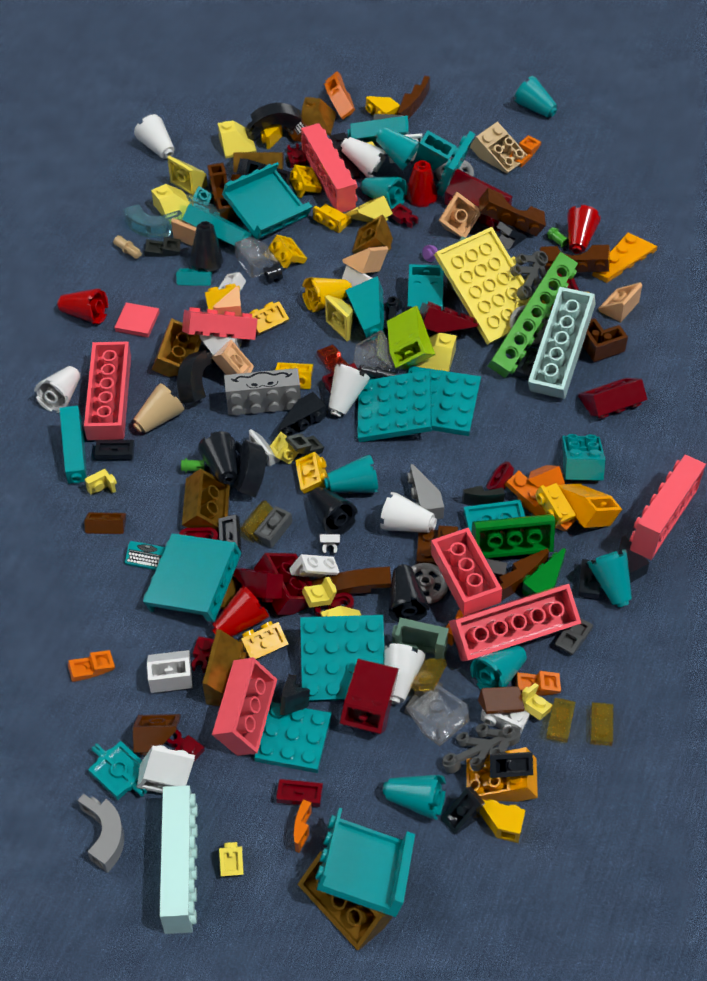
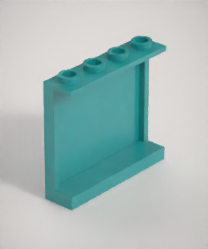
(264, 201)
(193, 575)
(365, 865)

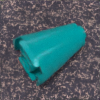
(536, 98)
(397, 146)
(391, 187)
(353, 477)
(613, 576)
(498, 667)
(417, 793)

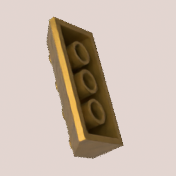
(351, 919)

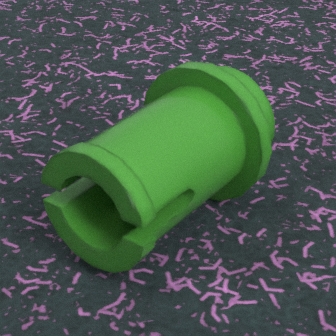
(554, 234)
(191, 465)

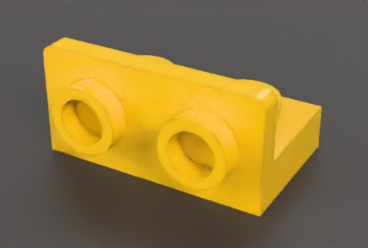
(304, 180)
(331, 218)
(286, 251)
(269, 317)
(305, 372)
(311, 472)
(555, 503)
(263, 641)

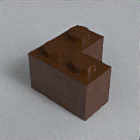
(604, 343)

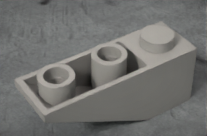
(425, 493)

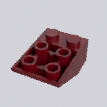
(444, 320)
(369, 696)

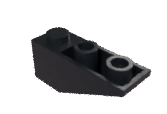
(303, 414)

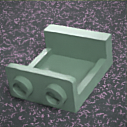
(421, 636)

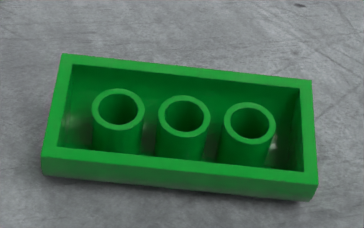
(515, 535)

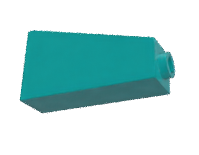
(367, 130)
(434, 150)
(224, 229)
(368, 305)
(73, 444)

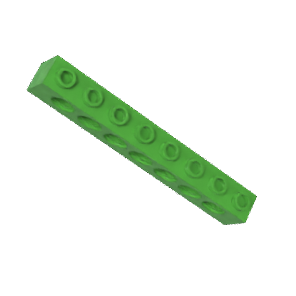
(500, 362)

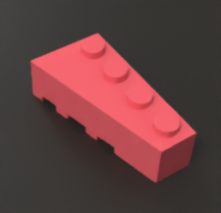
(219, 324)

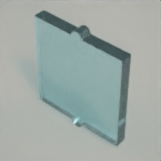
(203, 205)

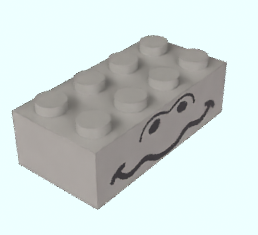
(262, 391)

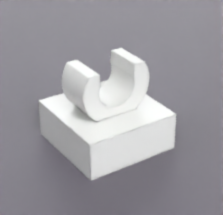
(329, 539)

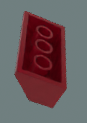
(472, 190)

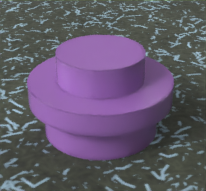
(428, 253)

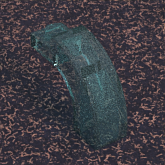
(149, 225)

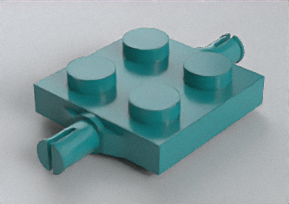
(117, 769)

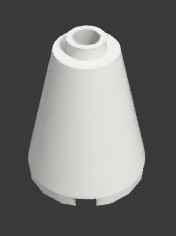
(155, 136)
(363, 155)
(57, 389)
(345, 389)
(405, 515)
(409, 665)

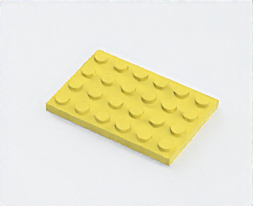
(483, 281)

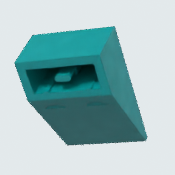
(425, 285)
(583, 457)

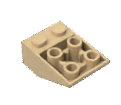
(496, 146)

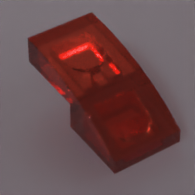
(330, 357)

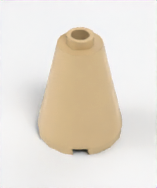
(157, 409)

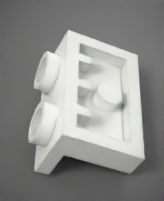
(314, 566)
(503, 720)

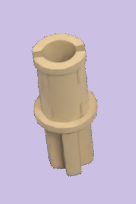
(127, 247)

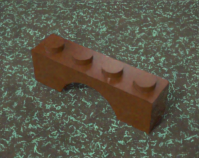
(217, 180)
(495, 206)
(593, 260)

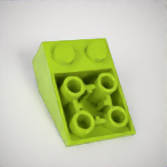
(408, 339)

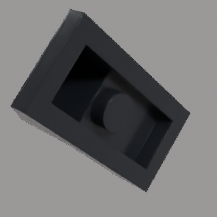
(510, 235)
(293, 696)
(511, 764)
(463, 811)

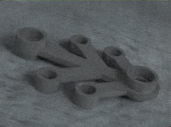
(539, 261)
(507, 737)

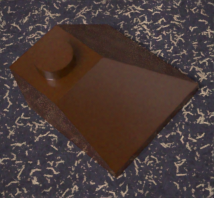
(153, 730)

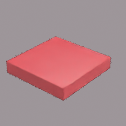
(137, 320)

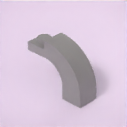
(111, 841)

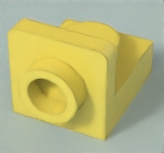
(283, 449)
(99, 481)
(320, 594)
(535, 704)
(231, 859)

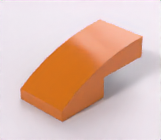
(529, 146)
(95, 665)
(548, 682)
(301, 829)

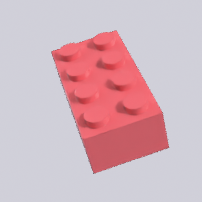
(466, 571)
(245, 707)

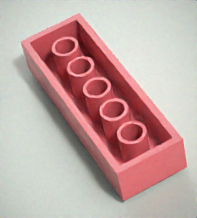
(329, 168)
(107, 391)
(666, 506)
(514, 622)

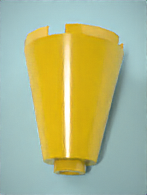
(318, 288)

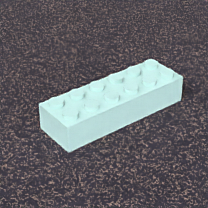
(562, 342)
(178, 860)

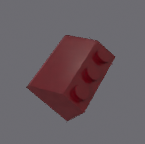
(614, 397)
(292, 596)

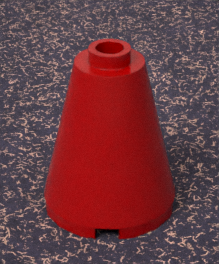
(421, 185)
(581, 227)
(85, 305)
(240, 613)

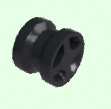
(273, 273)

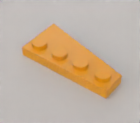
(625, 255)

